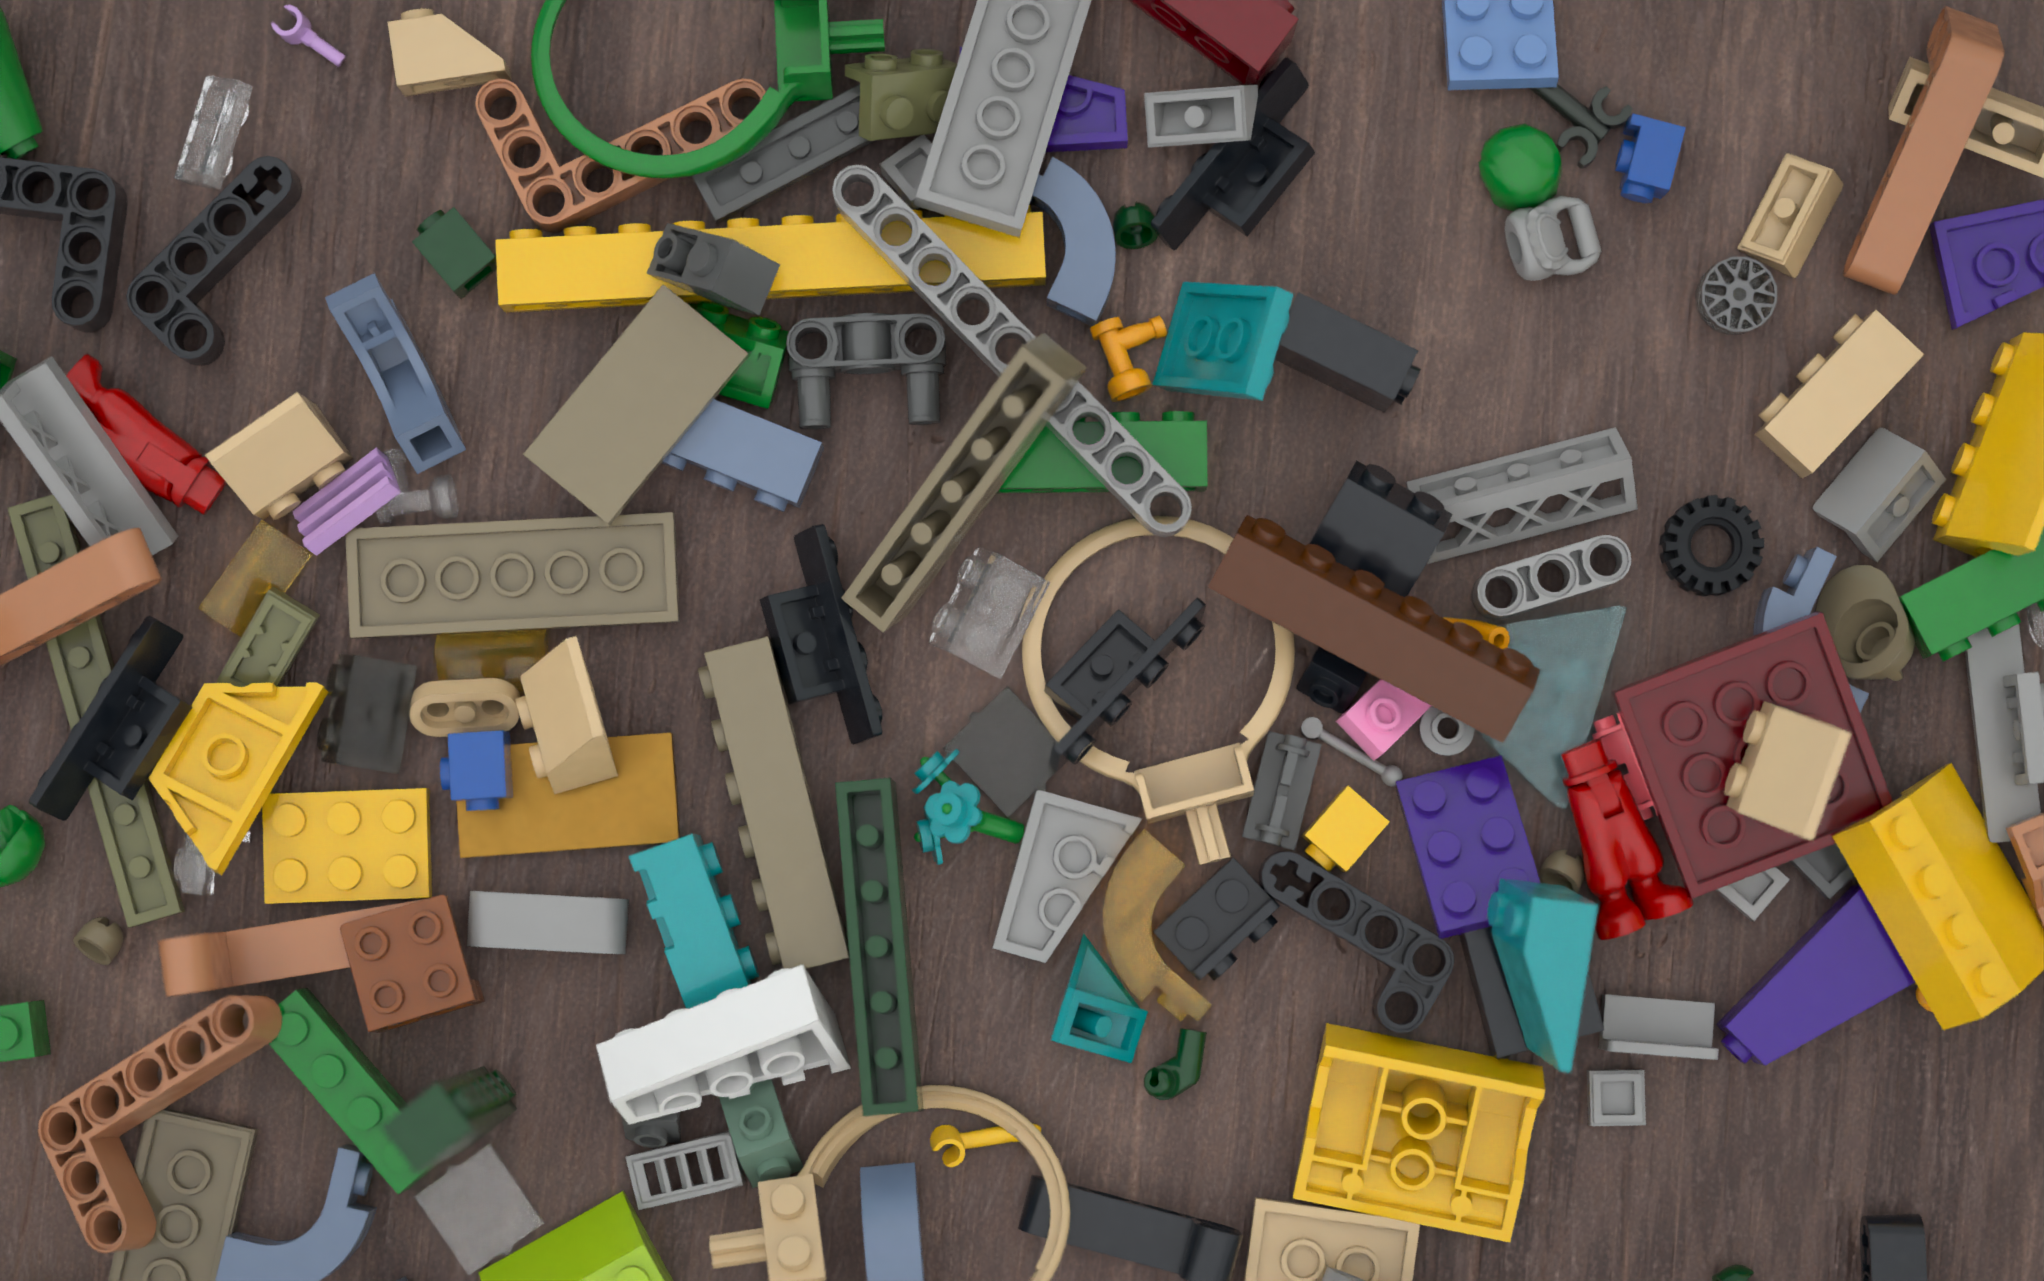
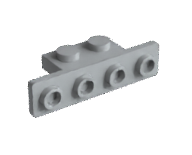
(2007, 729)

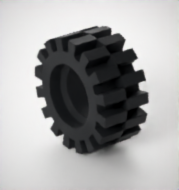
(1743, 536)

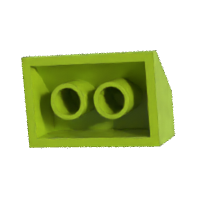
(594, 1246)

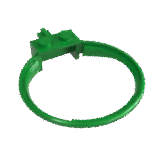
(803, 74)

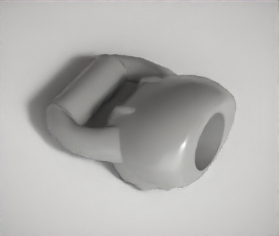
(1538, 243)

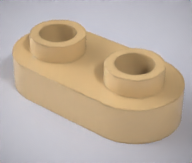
(464, 706)

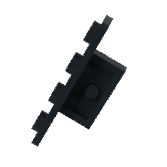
(1242, 177)
(818, 641)
(1108, 670)
(122, 727)

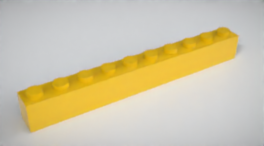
(813, 259)

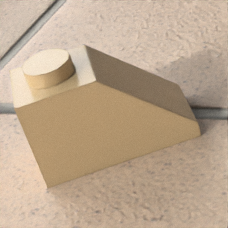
(439, 55)

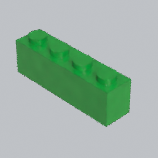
(1174, 443)
(1974, 597)
(343, 1083)

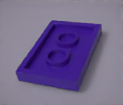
(1465, 840)

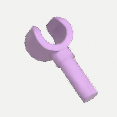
(303, 34)

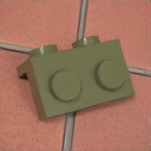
(901, 94)

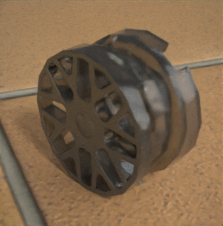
(1735, 295)

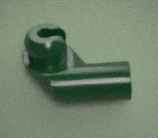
(1180, 1071)

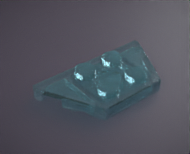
(1574, 663)

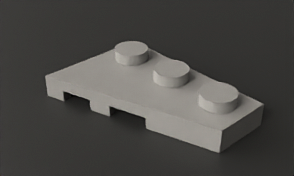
(1056, 870)

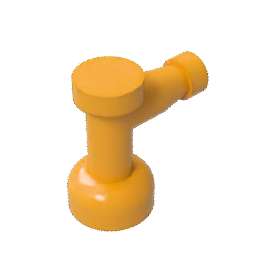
(1115, 343)

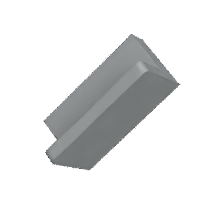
(1880, 492)
(1657, 1027)

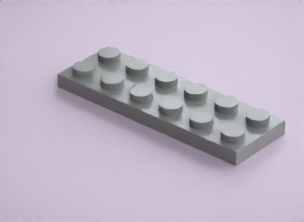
(1001, 111)

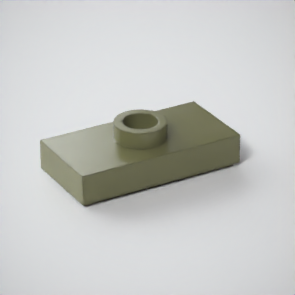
(270, 641)

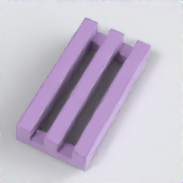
(346, 501)

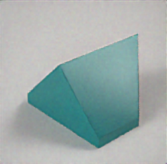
(1098, 1009)

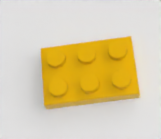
(347, 846)

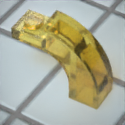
(1127, 914)

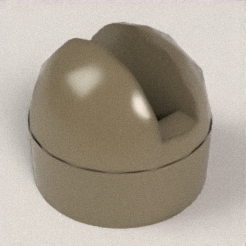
(1562, 870)
(99, 940)

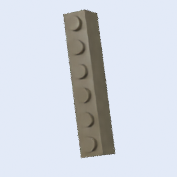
(964, 481)
(776, 805)

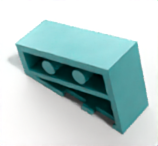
(695, 918)

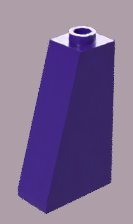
(1818, 983)

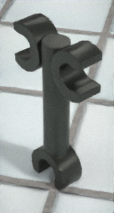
(1589, 124)

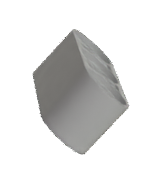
(1574, 564)
(547, 922)

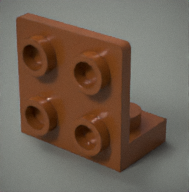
(409, 964)

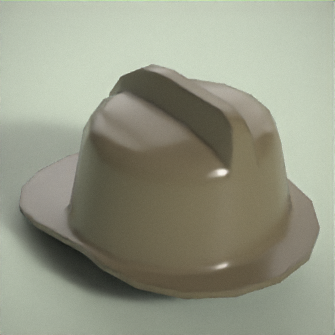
(1867, 623)

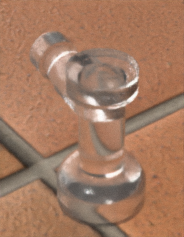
(439, 498)

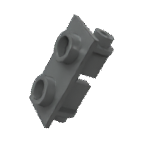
(1281, 790)

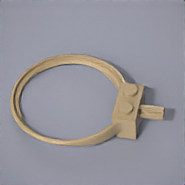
(1183, 785)
(789, 1205)

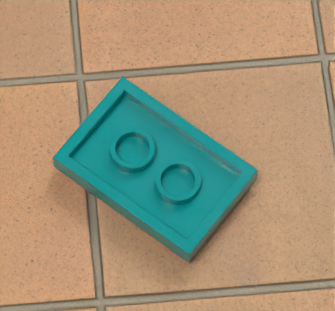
(1223, 340)

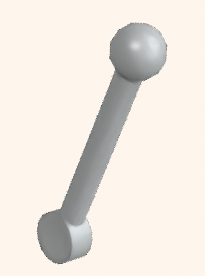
(1313, 728)

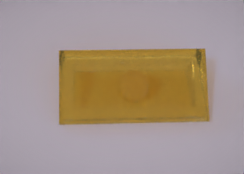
(262, 562)
(489, 655)

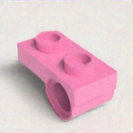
(1381, 717)

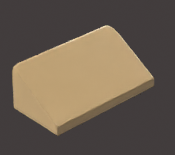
(1791, 214)

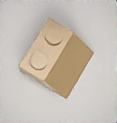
(281, 457)
(565, 719)
(1786, 769)

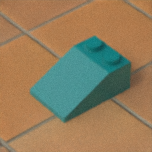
(1545, 953)

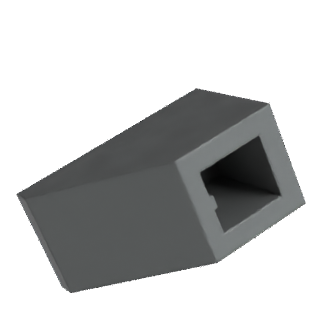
(713, 268)

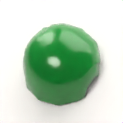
(1520, 167)
(20, 844)

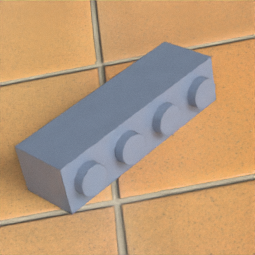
(749, 452)

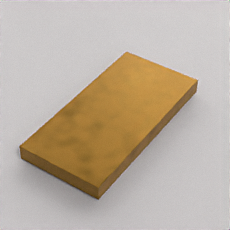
(614, 812)

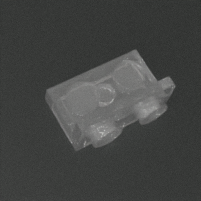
(988, 611)

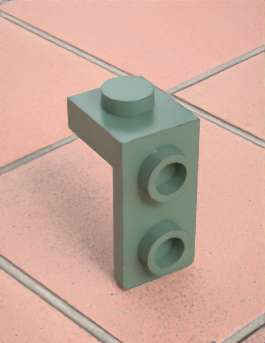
(761, 1134)

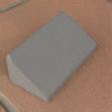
(1200, 115)

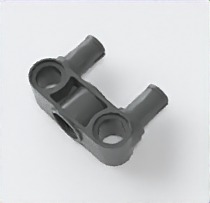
(867, 346)

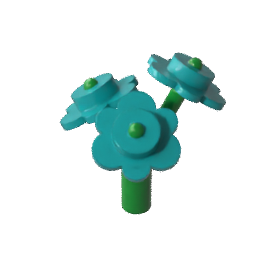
(955, 810)

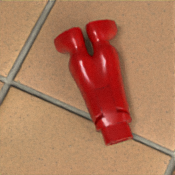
(153, 451)
(1616, 845)

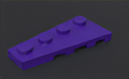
(1989, 259)

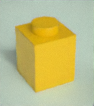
(1343, 831)

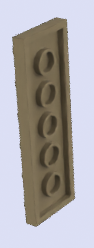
(512, 575)

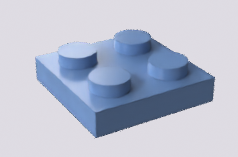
(1500, 44)

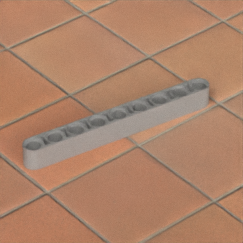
(1002, 325)

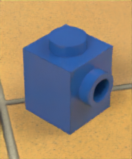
(478, 769)

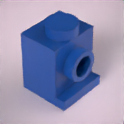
(1648, 158)

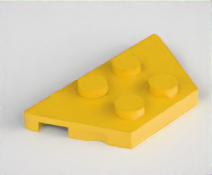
(230, 760)

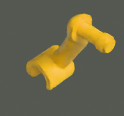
(979, 1138)

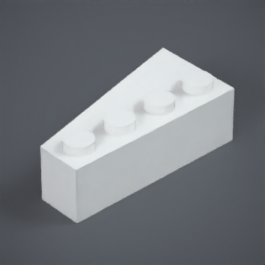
(723, 1047)

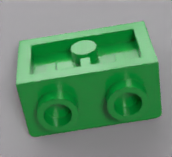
(765, 344)

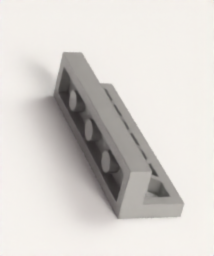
(78, 458)
(1524, 483)

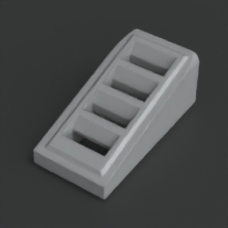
(729, 1161)

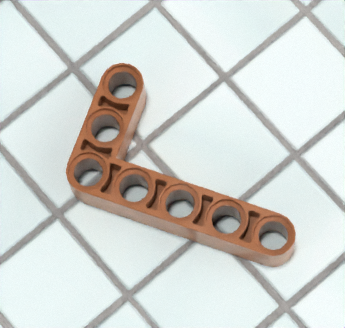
(1963, 65)
(571, 178)
(75, 592)
(257, 953)
(141, 1097)

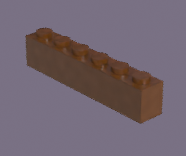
(1376, 627)

